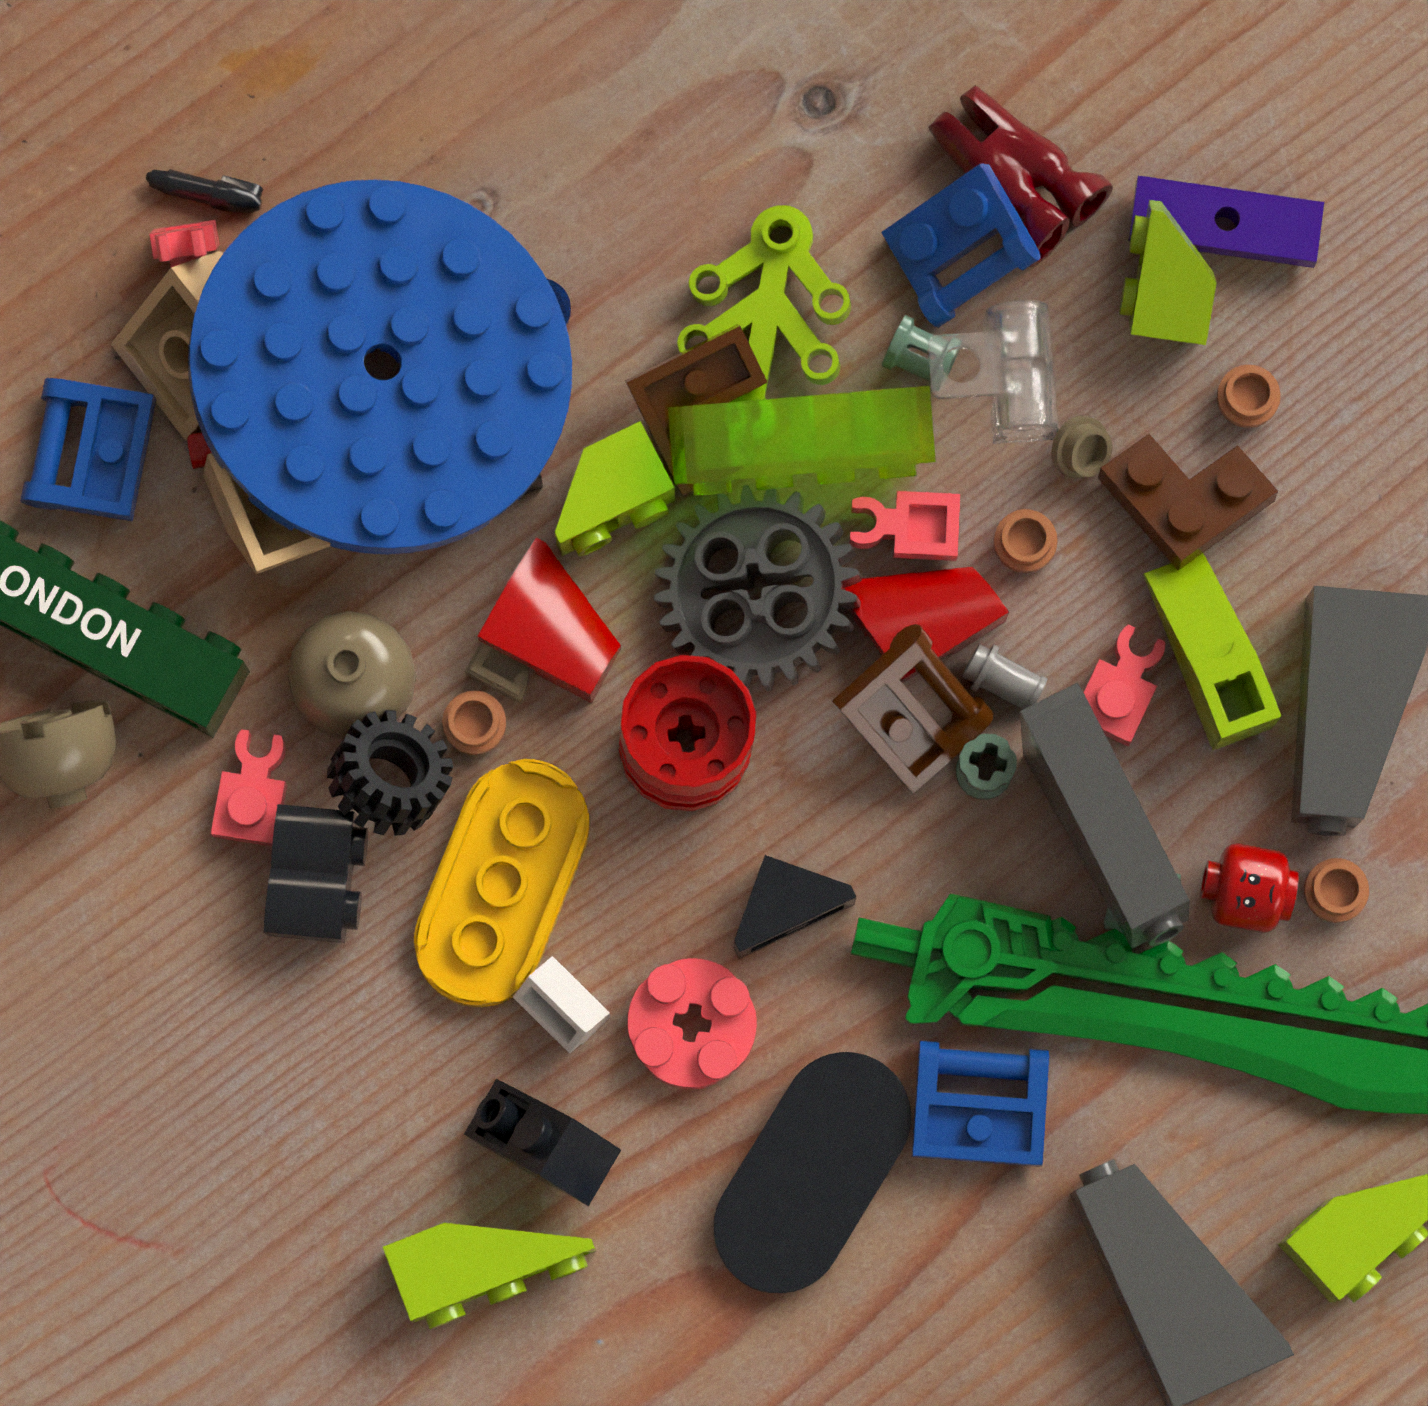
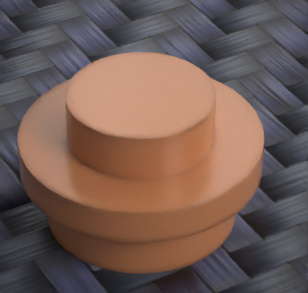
(1248, 396)
(1025, 541)
(474, 722)
(1336, 890)

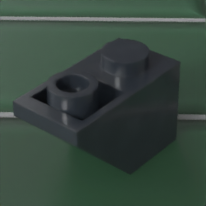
(542, 1141)

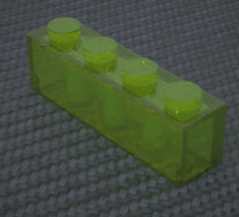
(801, 436)

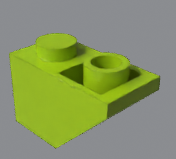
(1172, 282)
(613, 485)

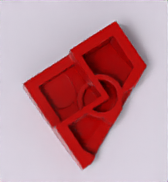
(948, 604)
(551, 626)

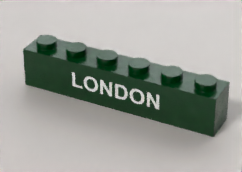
(115, 638)

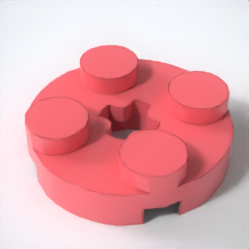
(661, 1044)

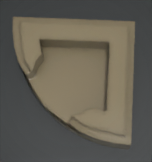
(499, 672)

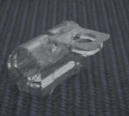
(1013, 370)

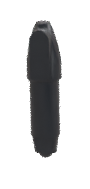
(224, 194)

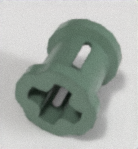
(899, 354)
(1003, 759)

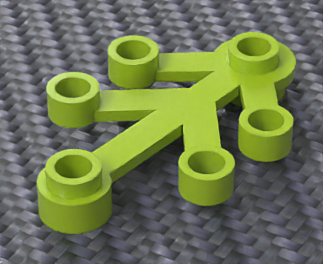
(768, 306)

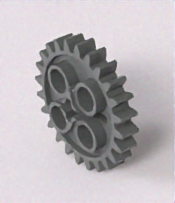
(754, 532)

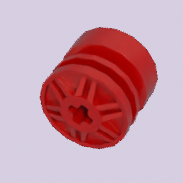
(695, 697)

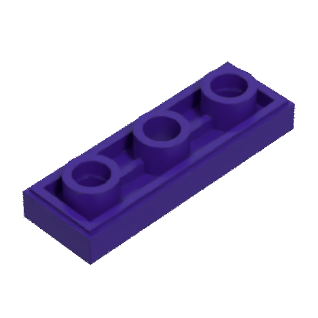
(1265, 224)

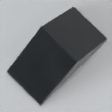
(787, 902)

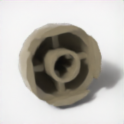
(350, 669)
(57, 752)

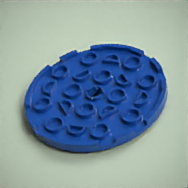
(362, 456)

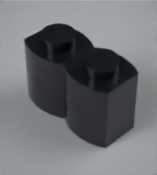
(313, 874)

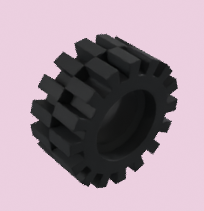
(374, 797)

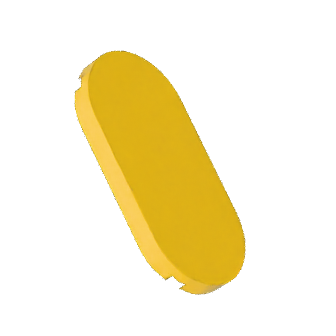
(501, 883)

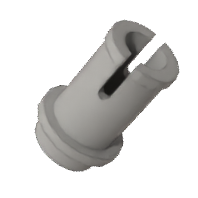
(1003, 677)

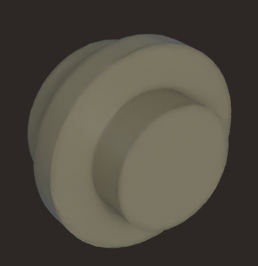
(1081, 447)

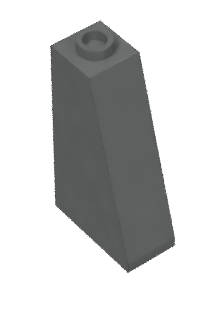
(1353, 690)
(1103, 817)
(1176, 1296)

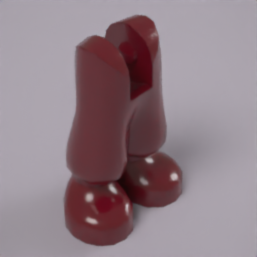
(1022, 165)

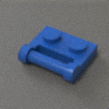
(950, 228)
(108, 452)
(979, 1125)

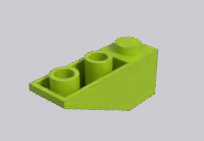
(1213, 653)
(1355, 1233)
(463, 1262)

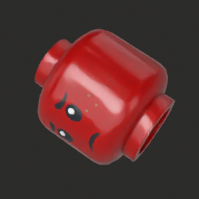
(1250, 888)

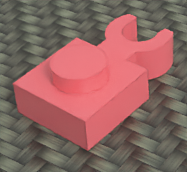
(184, 242)
(921, 525)
(1118, 692)
(250, 799)

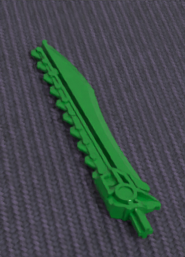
(1015, 949)

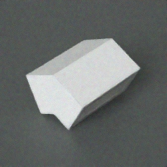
(561, 1005)

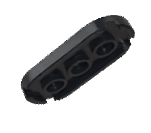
(812, 1172)

